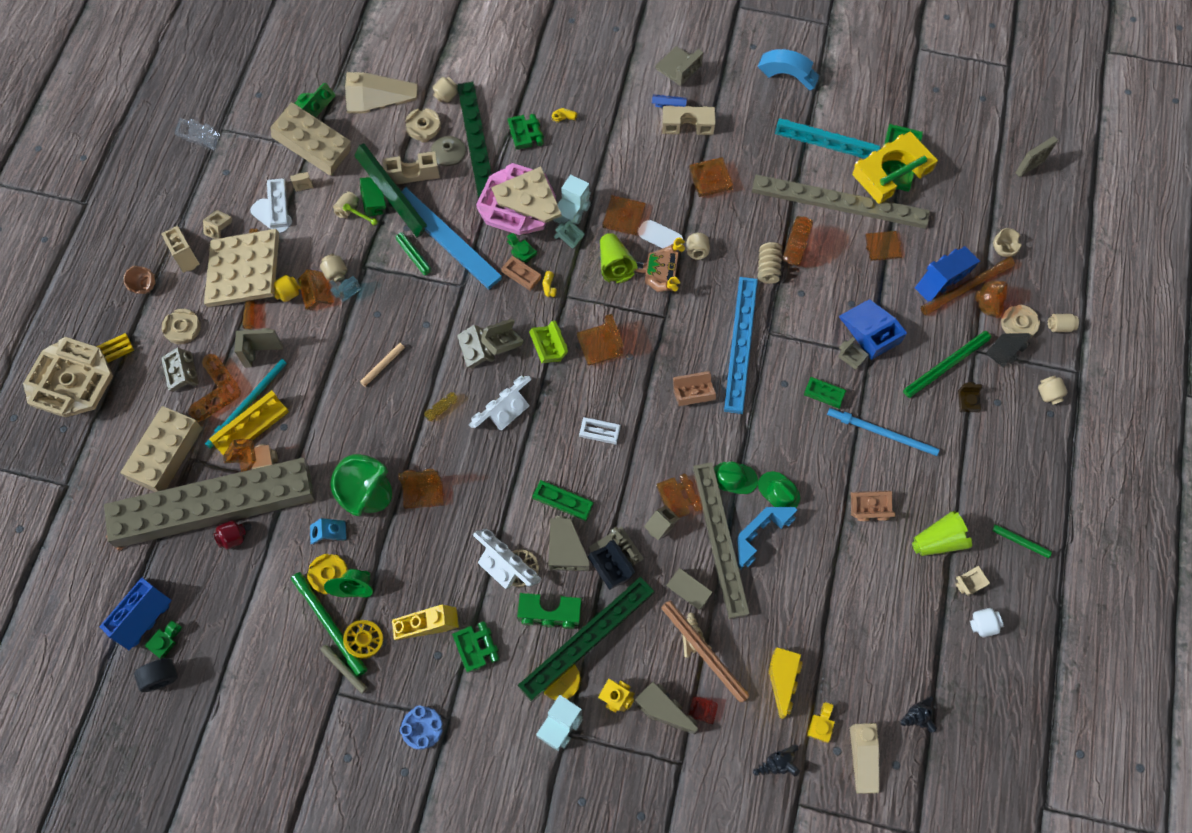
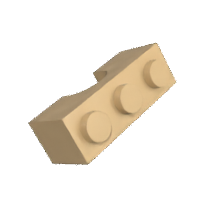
(701, 117)
(423, 169)

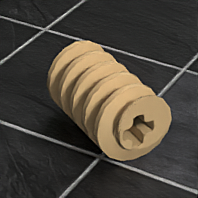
(769, 262)

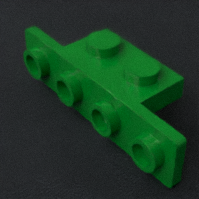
(315, 102)

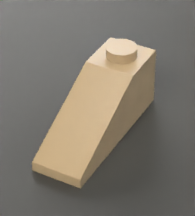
(180, 249)
(865, 757)

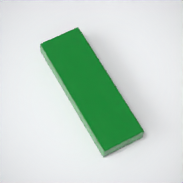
(563, 500)

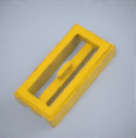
(113, 345)

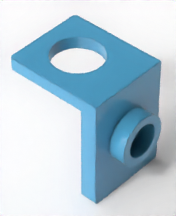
(328, 529)

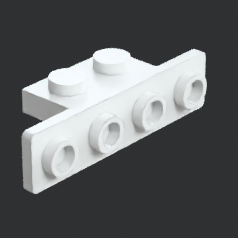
(506, 407)
(502, 562)

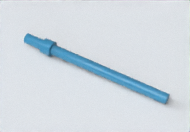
(848, 418)

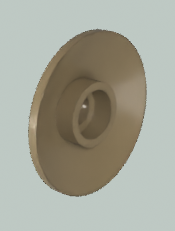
(451, 155)

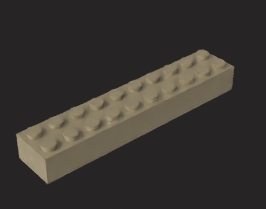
(208, 503)

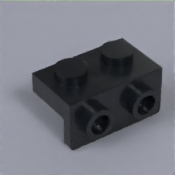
(612, 565)

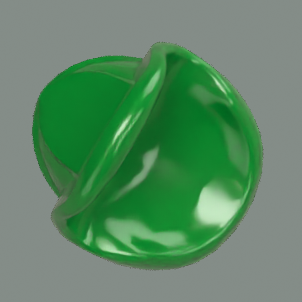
(361, 485)

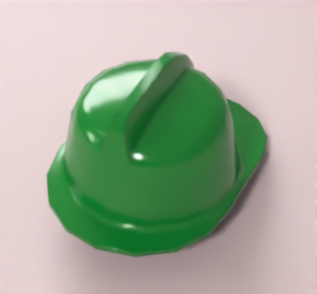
(735, 477)
(778, 490)
(351, 584)

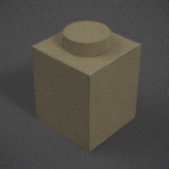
(661, 522)

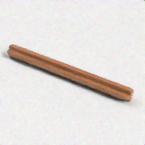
(705, 651)

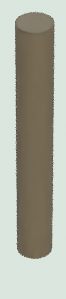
(344, 669)

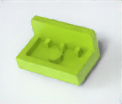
(549, 343)

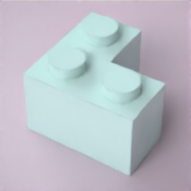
(574, 200)
(561, 720)

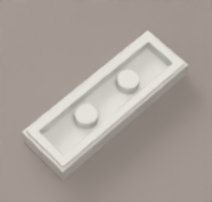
(277, 203)

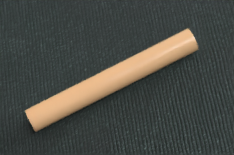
(381, 365)

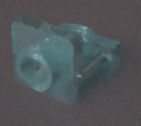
(346, 289)

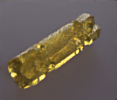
(440, 406)

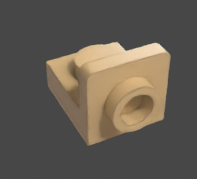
(215, 223)

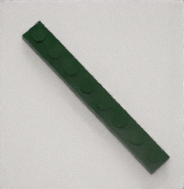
(474, 135)
(585, 639)

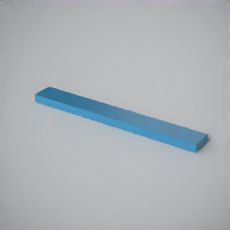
(454, 244)
(740, 345)

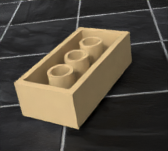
(310, 138)
(161, 450)

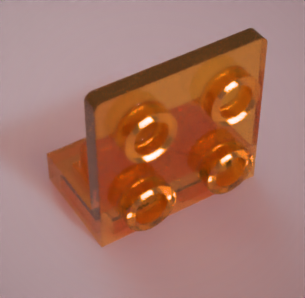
(601, 342)
(421, 488)

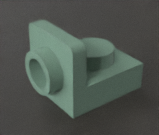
(569, 233)

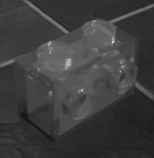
(196, 133)

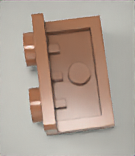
(693, 388)
(871, 505)

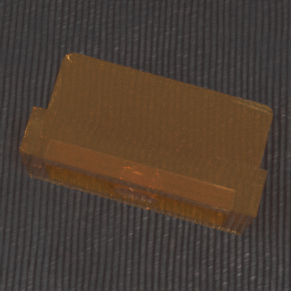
(314, 289)
(241, 452)

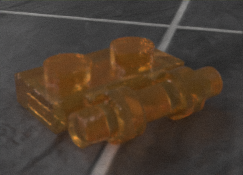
(672, 497)

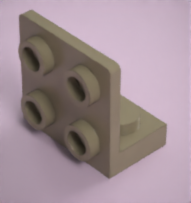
(680, 65)
(250, 340)

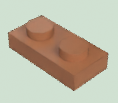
(521, 273)

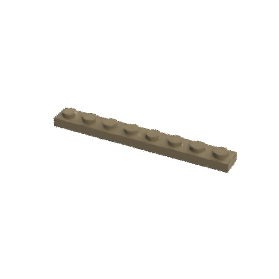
(720, 541)

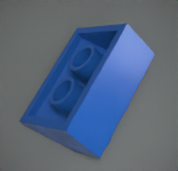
(135, 614)

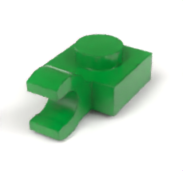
(522, 251)
(162, 641)

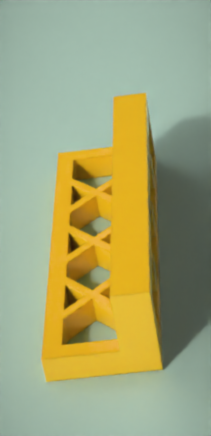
(249, 423)

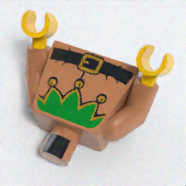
(661, 267)

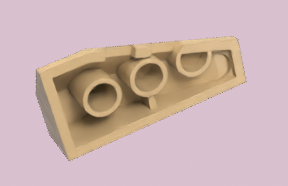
(372, 91)

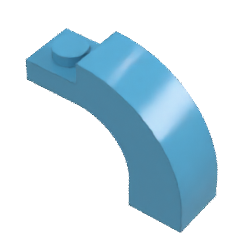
(790, 63)

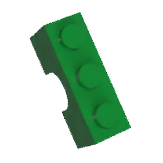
(566, 614)

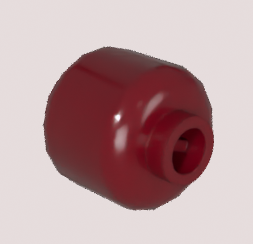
(229, 535)

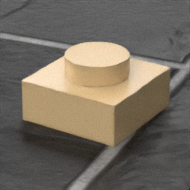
(301, 181)

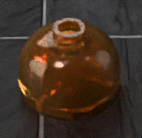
(992, 298)

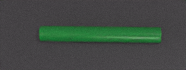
(887, 179)
(1021, 541)

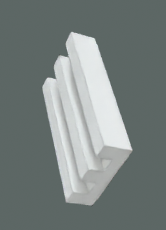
(600, 431)

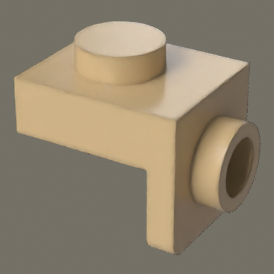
(972, 581)

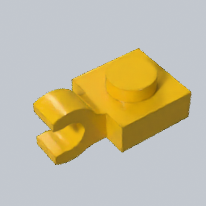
(820, 725)

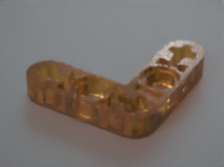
(221, 392)

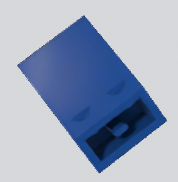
(873, 328)

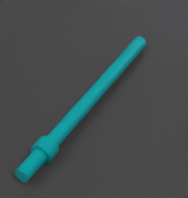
(251, 397)

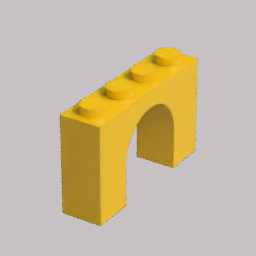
(904, 149)

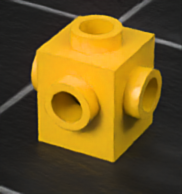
(617, 695)

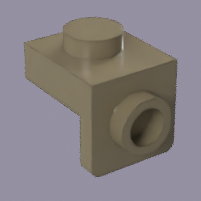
(852, 353)

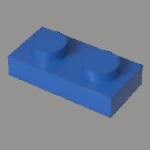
(662, 100)

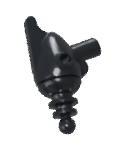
(920, 715)
(779, 763)

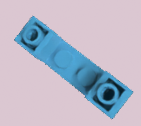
(779, 515)

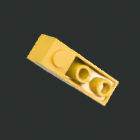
(425, 622)
(782, 674)

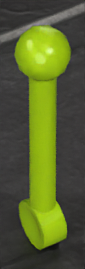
(347, 207)

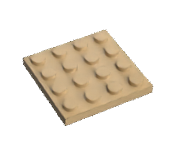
(242, 268)

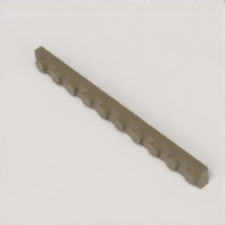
(840, 201)

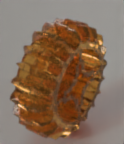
(797, 240)

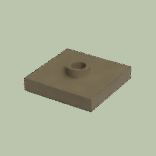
(1036, 156)

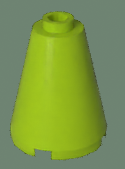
(616, 260)
(943, 536)

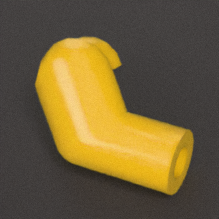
(562, 114)
(548, 290)

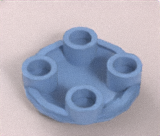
(421, 727)

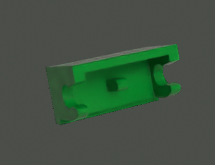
(371, 197)

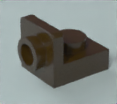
(969, 397)

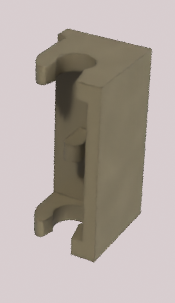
(689, 589)

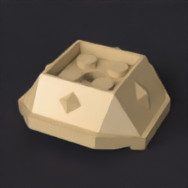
(57, 365)

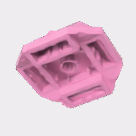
(504, 217)

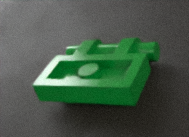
(520, 133)
(469, 648)

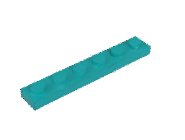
(825, 139)

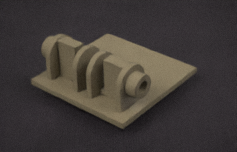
(625, 543)

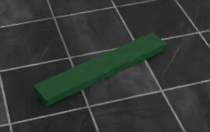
(390, 190)

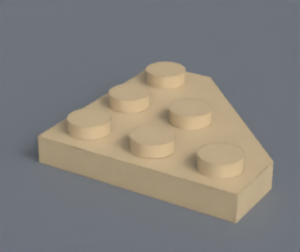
(528, 195)

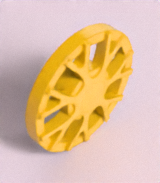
(363, 639)

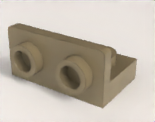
(179, 369)

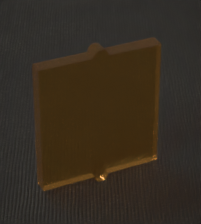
(883, 245)

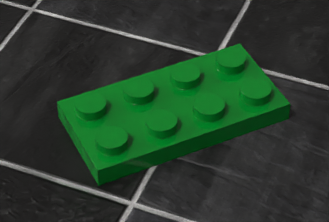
(903, 182)

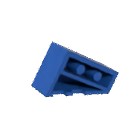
(946, 271)

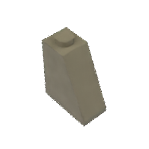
(565, 547)

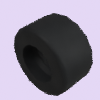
(155, 675)

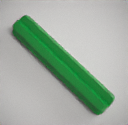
(412, 252)

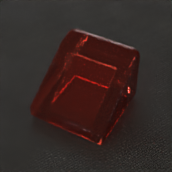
(703, 710)

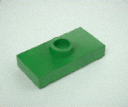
(824, 392)

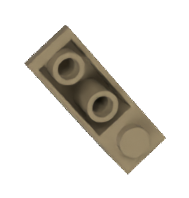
(662, 709)

